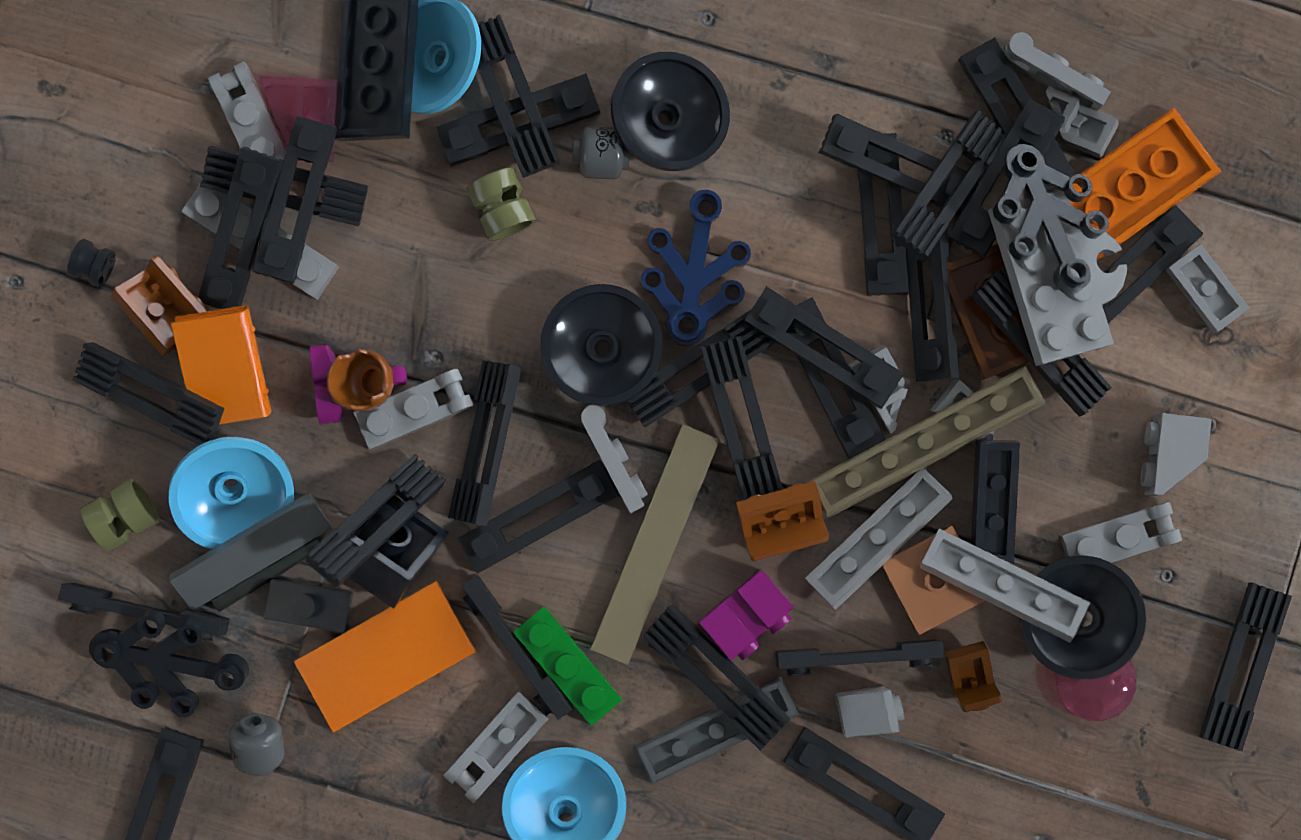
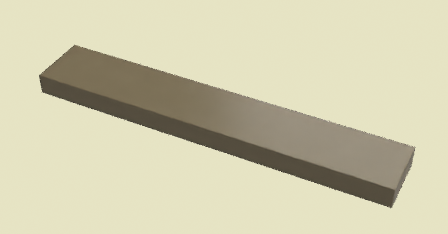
(928, 441)
(655, 544)

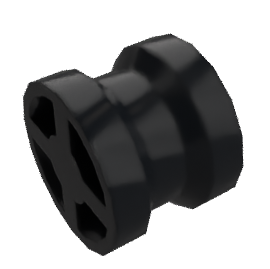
(91, 263)

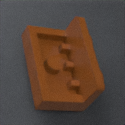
(154, 301)
(782, 521)

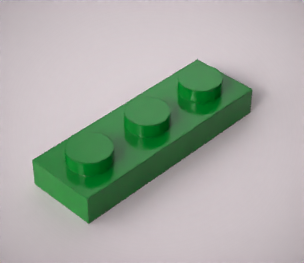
(568, 665)

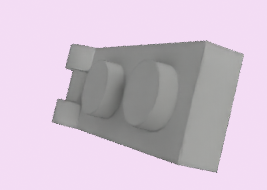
(1054, 72)
(248, 113)
(413, 410)
(613, 456)
(1123, 535)
(497, 745)

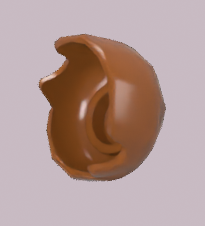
(360, 380)

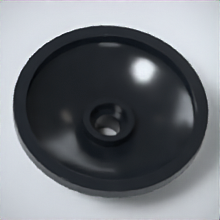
(684, 93)
(596, 316)
(1116, 620)

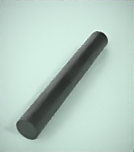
(264, 576)

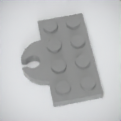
(1055, 321)

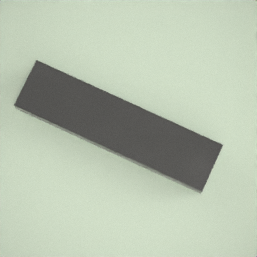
(250, 551)
(702, 736)

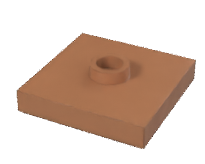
(923, 595)

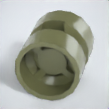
(500, 202)
(116, 517)

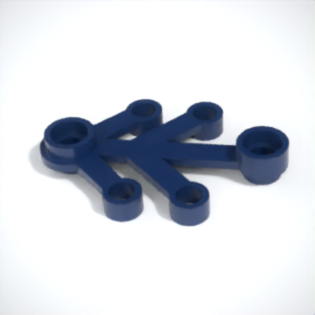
(694, 275)

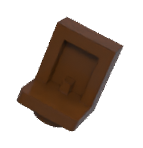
(972, 677)

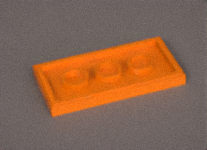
(1146, 176)
(385, 656)

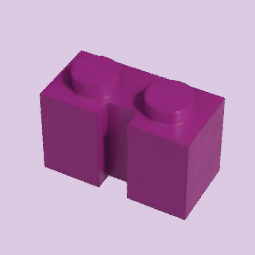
(746, 615)

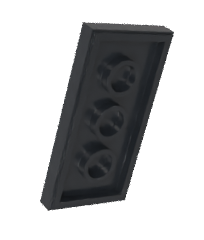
(376, 69)

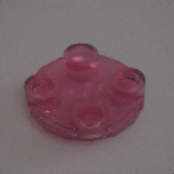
(1100, 697)

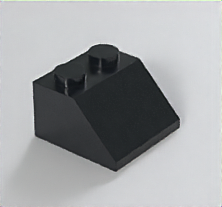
(402, 558)

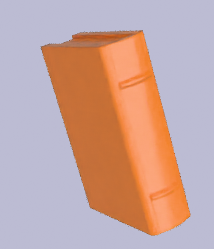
(223, 361)

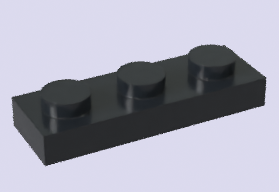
(995, 497)

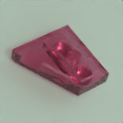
(300, 97)

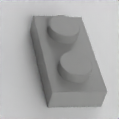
(1207, 289)

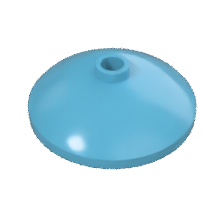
(450, 33)
(215, 513)
(563, 783)

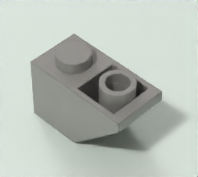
(1175, 450)
(869, 711)

